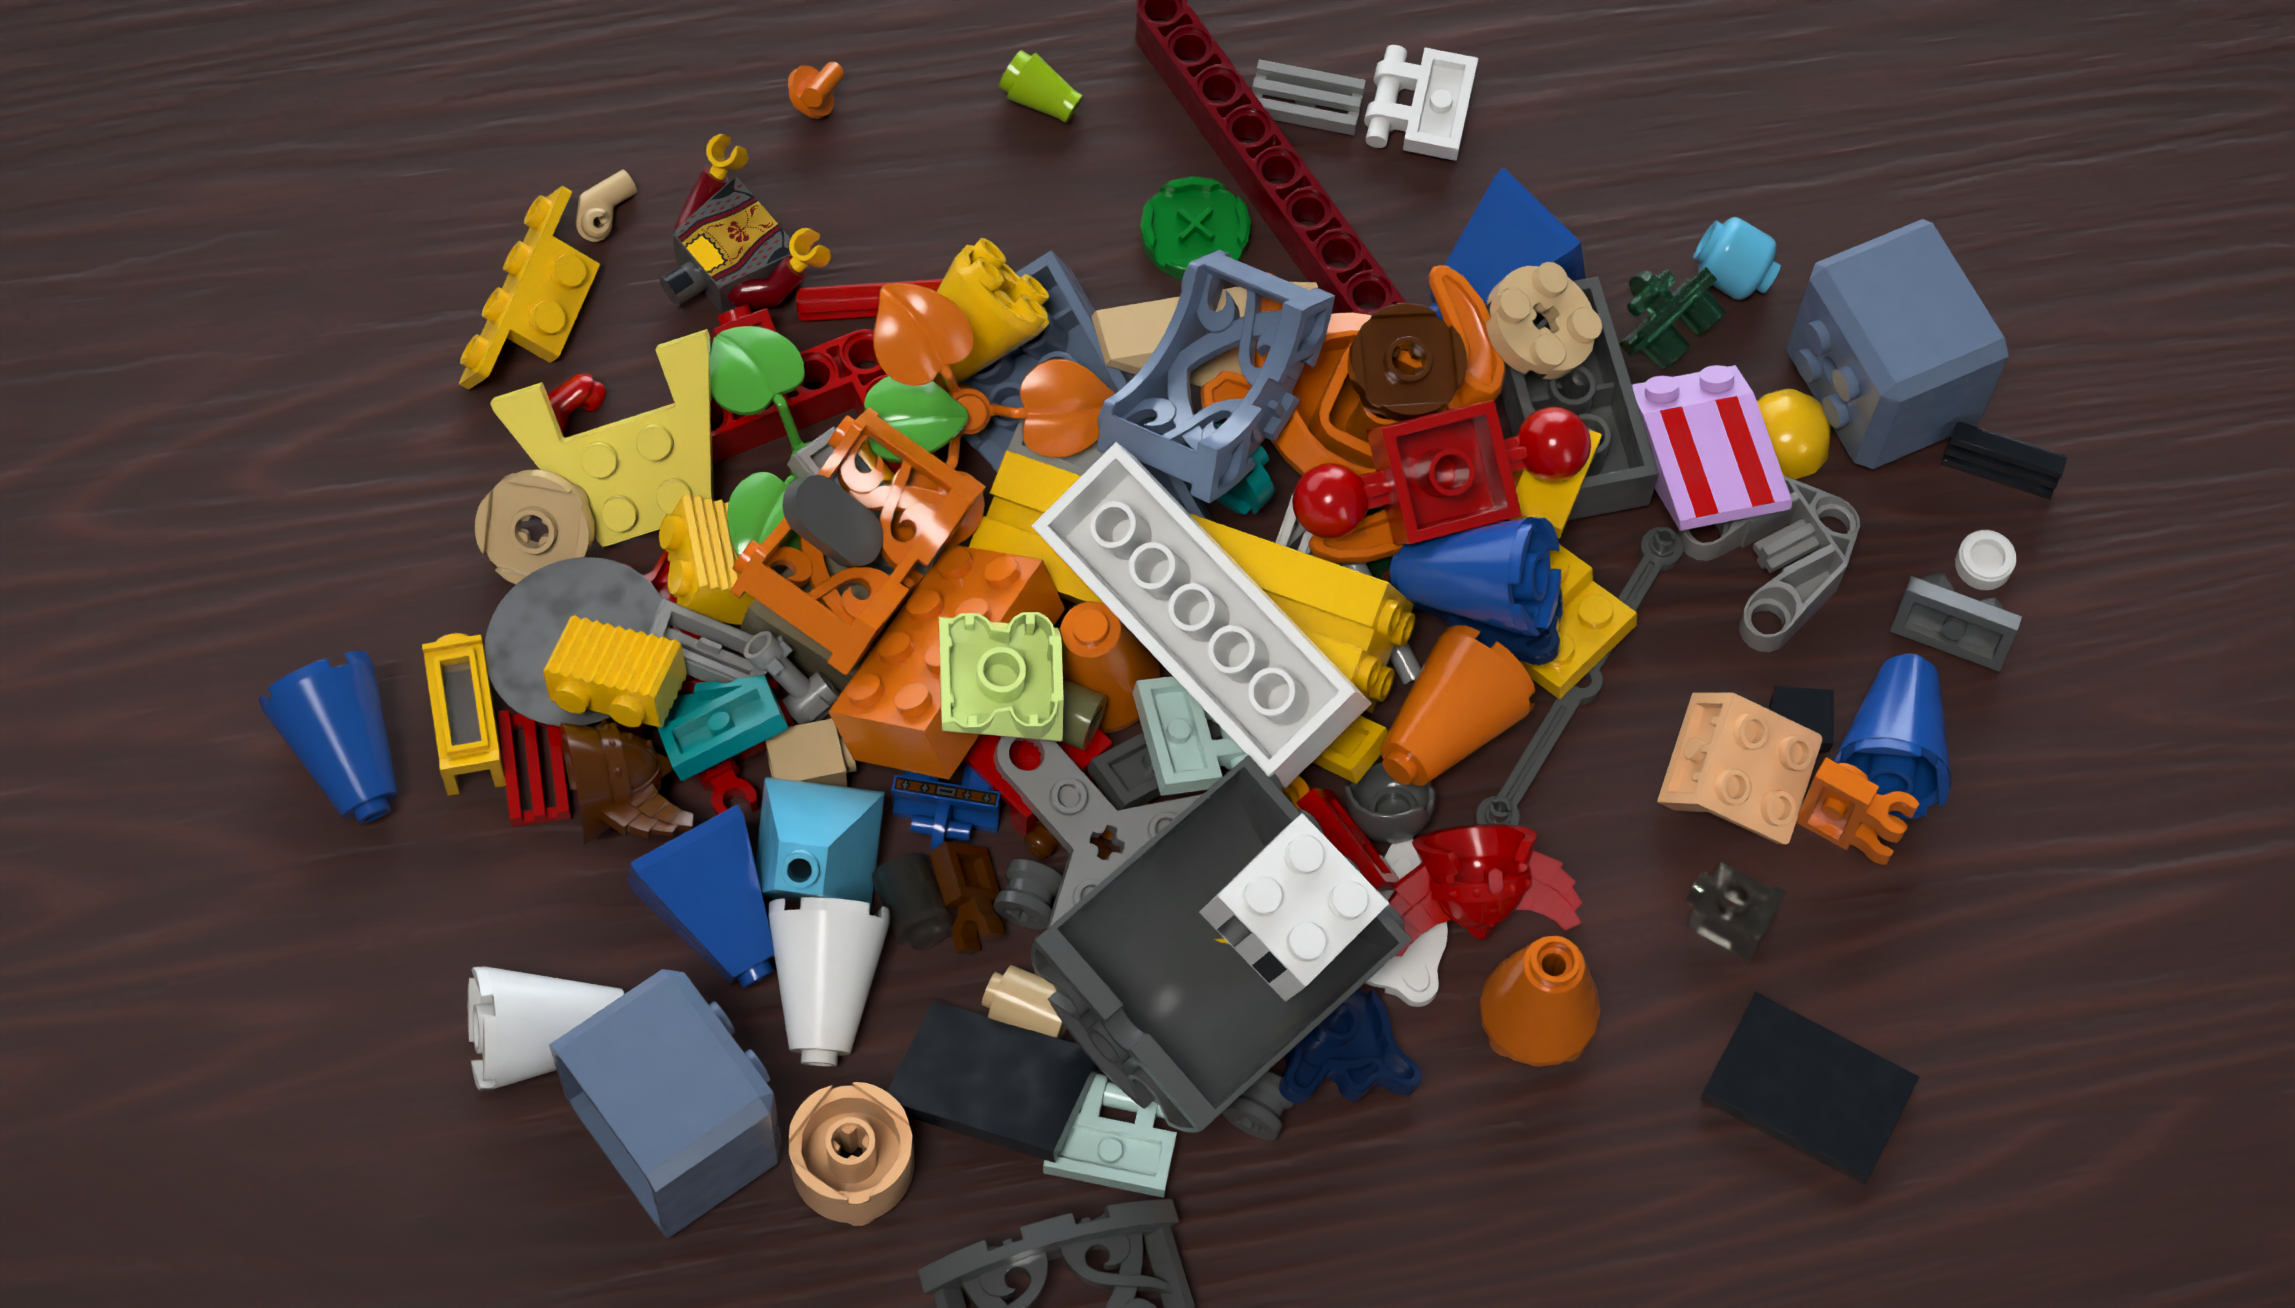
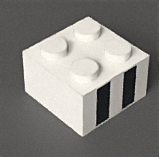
(1294, 907)

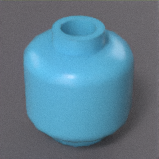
(1738, 257)

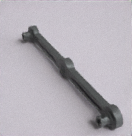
(1659, 551)

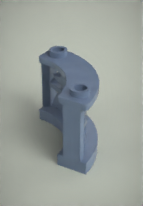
(1162, 389)

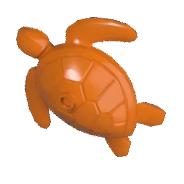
(1333, 423)

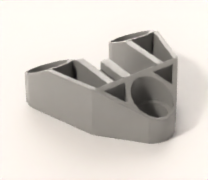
(1801, 585)

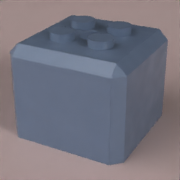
(1896, 344)
(671, 1098)

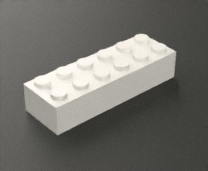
(1201, 615)

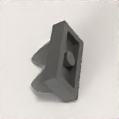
(1954, 622)

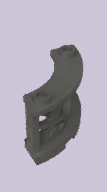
(1119, 1232)

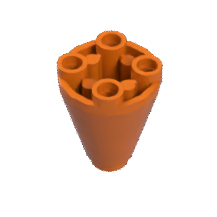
(1541, 1004)

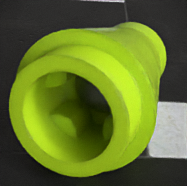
(1039, 87)

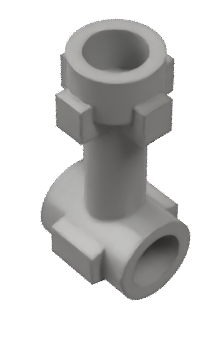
(807, 698)

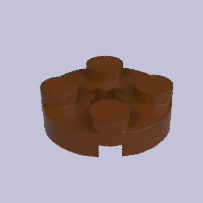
(1385, 388)

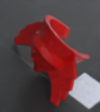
(1480, 879)

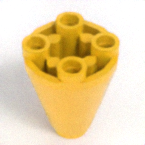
(998, 304)

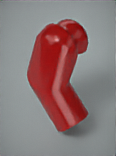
(576, 392)

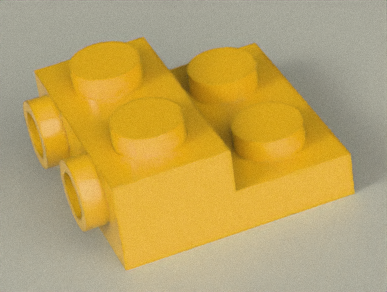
(1589, 627)

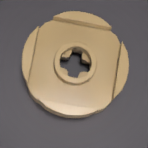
(1564, 306)
(517, 498)

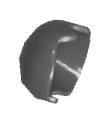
(1387, 808)

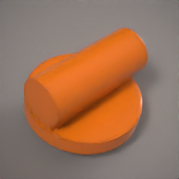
(812, 90)

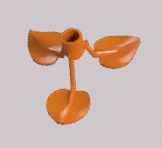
(926, 332)

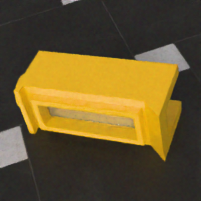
(463, 709)

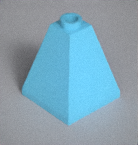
(818, 840)

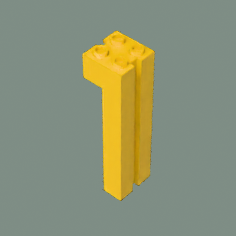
(1338, 608)

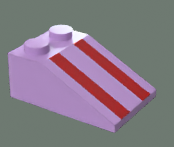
(1710, 448)

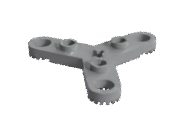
(1076, 811)

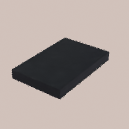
(993, 1081)
(1810, 1088)

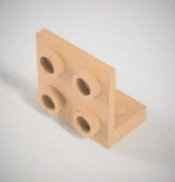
(1741, 765)

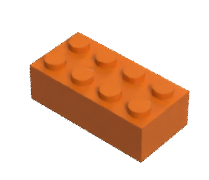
(894, 699)

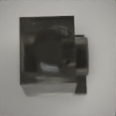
(1733, 927)

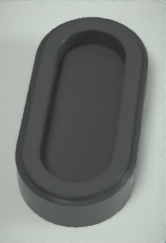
(832, 521)

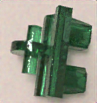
(1689, 301)

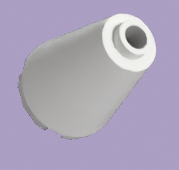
(825, 971)
(517, 1018)

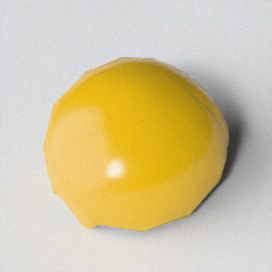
(1796, 431)

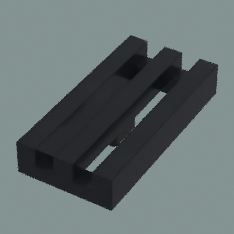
(2004, 460)

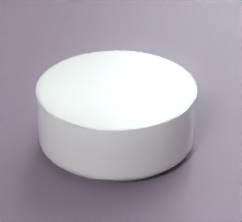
(1985, 560)

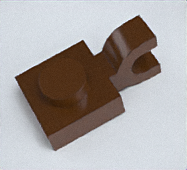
(971, 886)

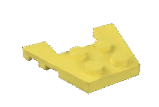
(635, 465)

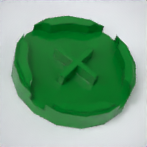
(1191, 221)

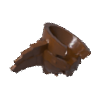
(619, 780)

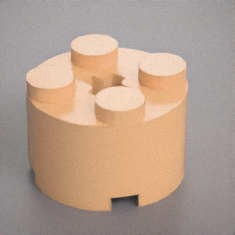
(848, 1118)

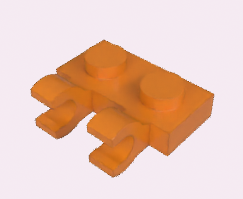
(1848, 811)

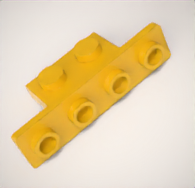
(538, 296)

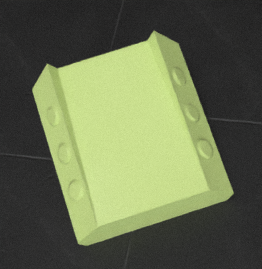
(1001, 676)

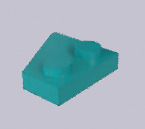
(719, 723)

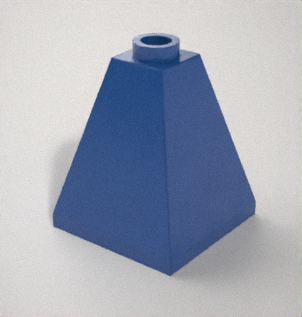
(1510, 233)
(711, 896)

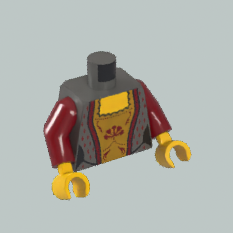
(733, 244)

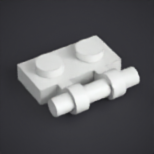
(1439, 102)

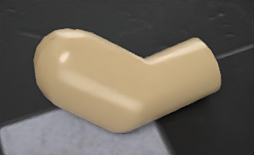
(597, 205)

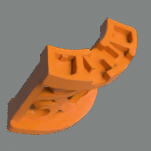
(846, 623)

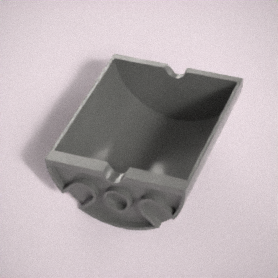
(1163, 1000)

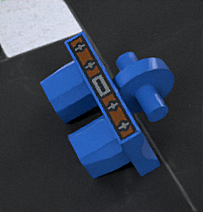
(946, 808)

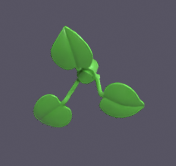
(758, 367)

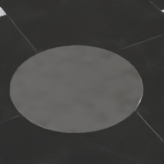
(536, 614)

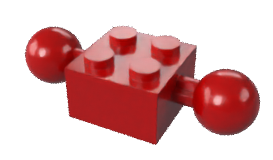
(1442, 472)

